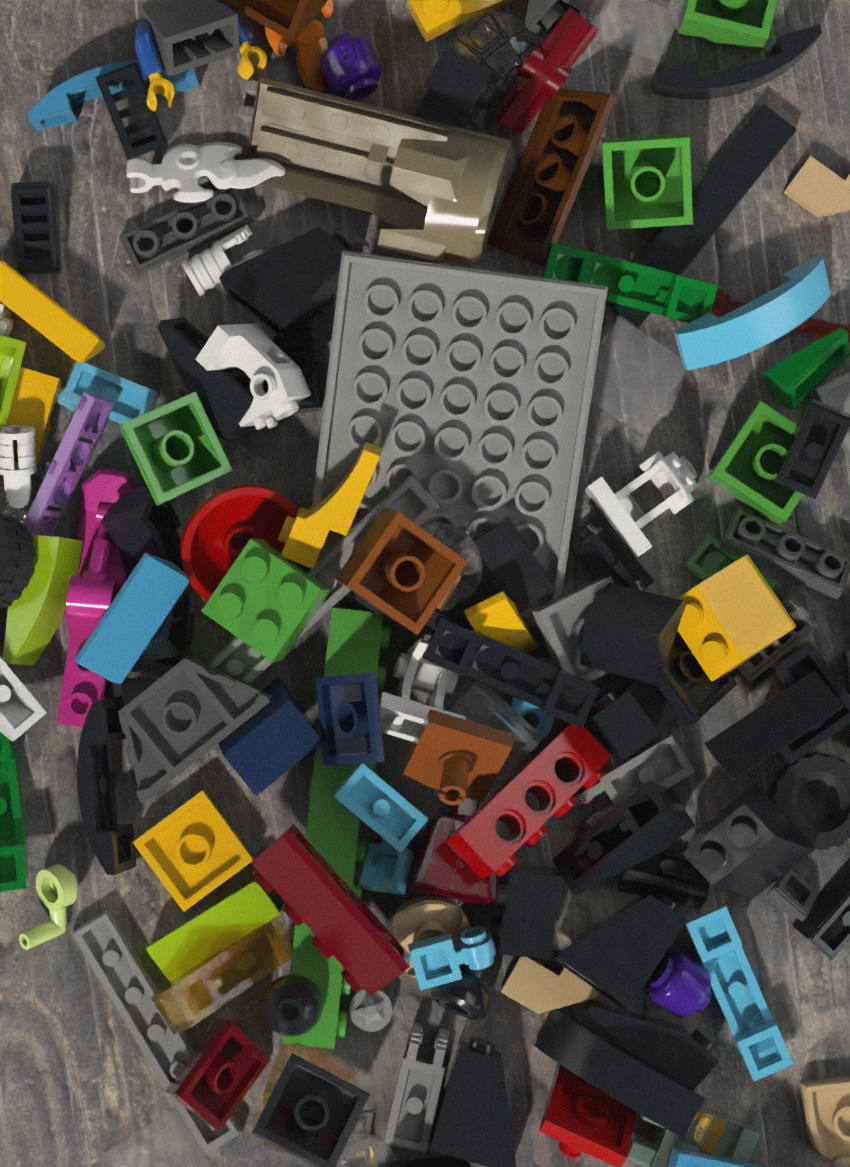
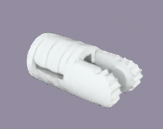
(212, 262)
(17, 473)

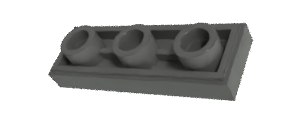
(160, 238)
(786, 553)

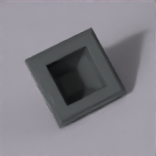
(793, 895)

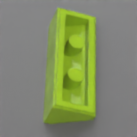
(213, 930)

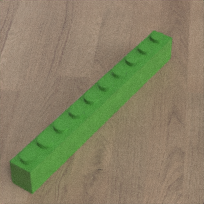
(331, 827)

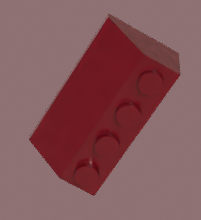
(331, 911)

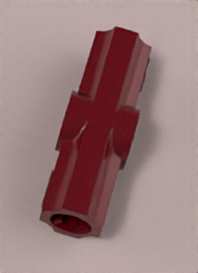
(545, 71)

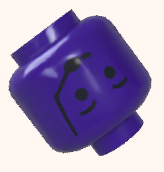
(351, 67)
(680, 985)

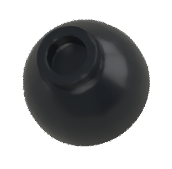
(465, 996)
(292, 1005)

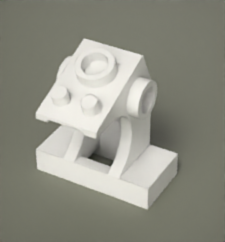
(256, 354)
(673, 479)
(400, 714)

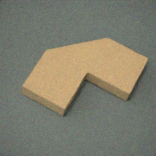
(819, 189)
(543, 988)

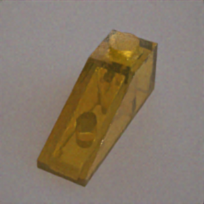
(221, 978)

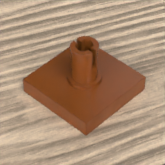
(456, 757)

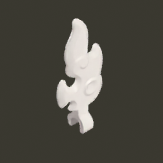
(188, 164)

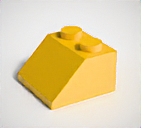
(732, 618)

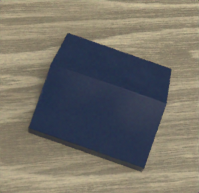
(350, 719)
(271, 739)

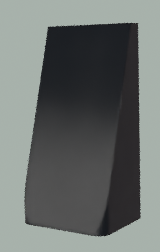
(813, 448)

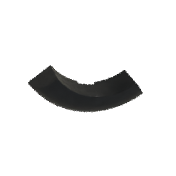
(142, 528)

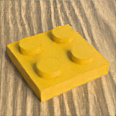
(193, 850)

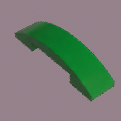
(633, 283)
(13, 835)

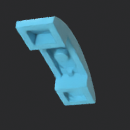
(758, 322)
(738, 993)

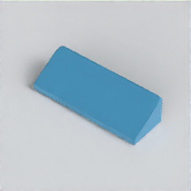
(133, 618)

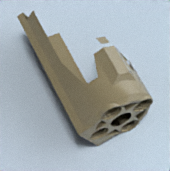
(405, 169)

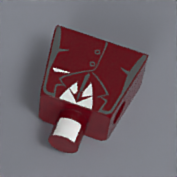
(439, 867)

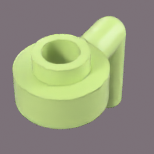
(56, 890)

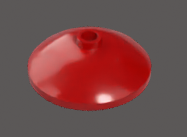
(206, 540)

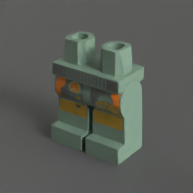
(710, 1133)

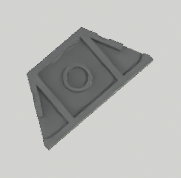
(183, 720)

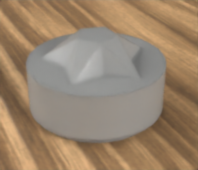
(372, 1011)

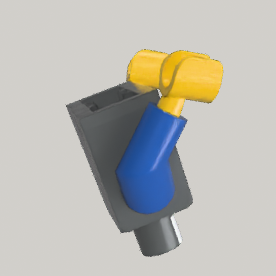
(189, 35)

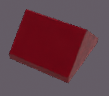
(218, 1073)

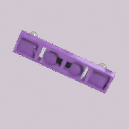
(67, 464)

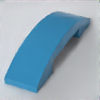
(57, 105)

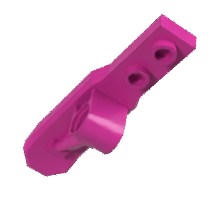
(91, 591)

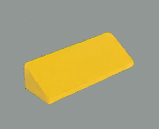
(47, 316)

